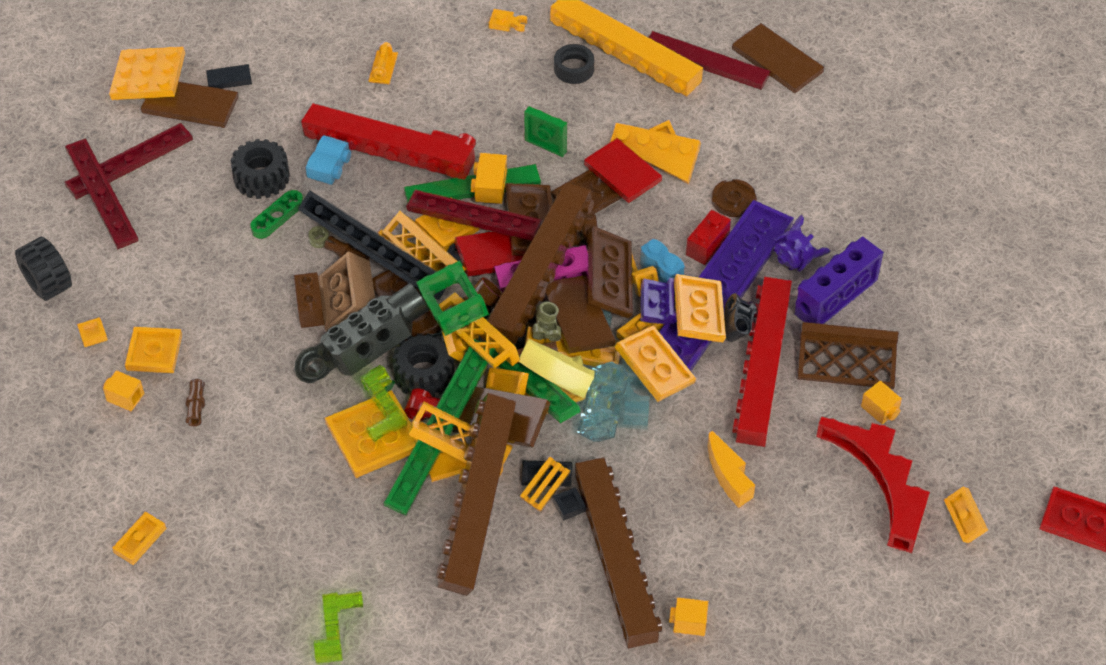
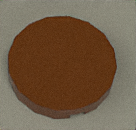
(728, 202)

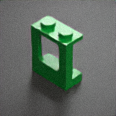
(461, 314)

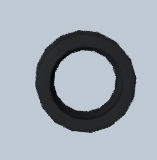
(577, 75)

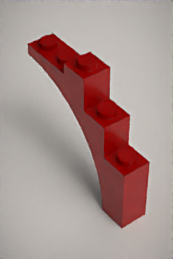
(891, 471)

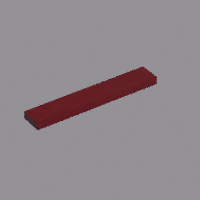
(715, 62)
(136, 157)
(101, 194)
(474, 215)

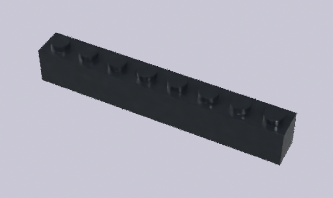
(366, 240)

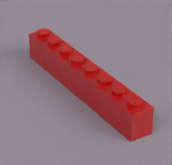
(390, 141)
(763, 362)

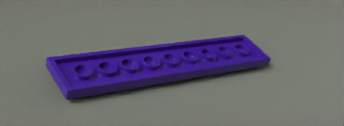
(736, 267)

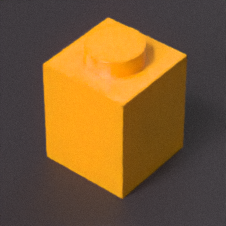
(123, 390)
(881, 403)
(689, 616)

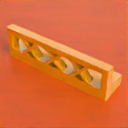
(421, 237)
(486, 331)
(439, 439)

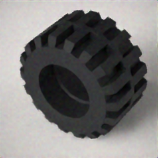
(260, 181)
(43, 268)
(420, 350)

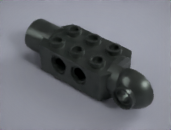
(362, 336)

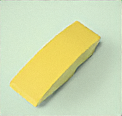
(557, 368)

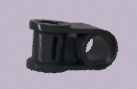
(738, 317)

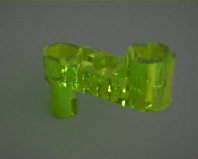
(374, 384)
(330, 649)

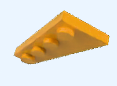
(665, 151)

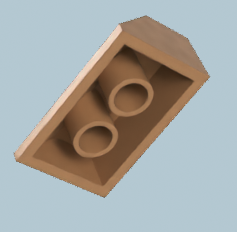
(345, 288)

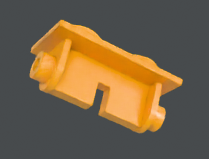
(383, 65)

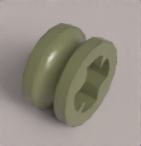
(314, 233)

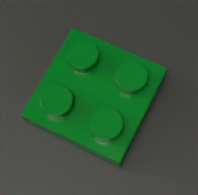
(545, 131)

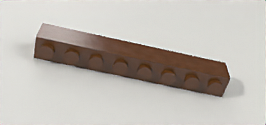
(541, 261)
(477, 494)
(617, 554)

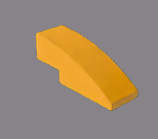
(730, 471)

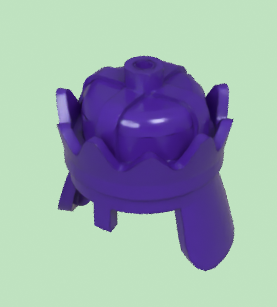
(795, 248)

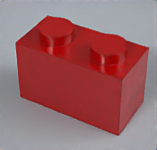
(708, 237)

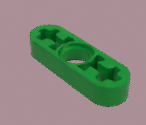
(273, 223)

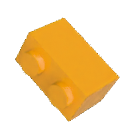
(490, 178)

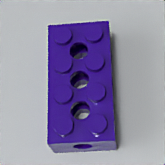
(838, 282)

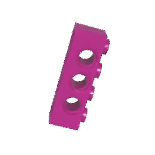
(574, 265)

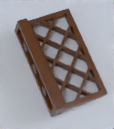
(853, 338)

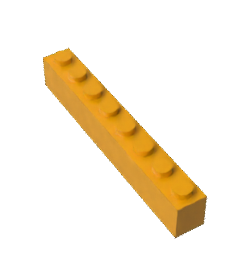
(627, 45)

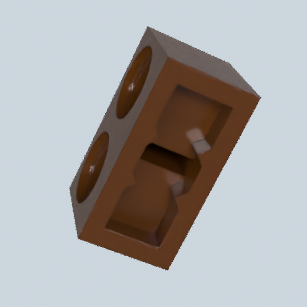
(309, 300)

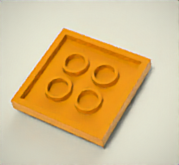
(147, 73)
(357, 447)

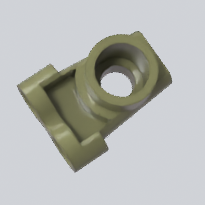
(546, 322)

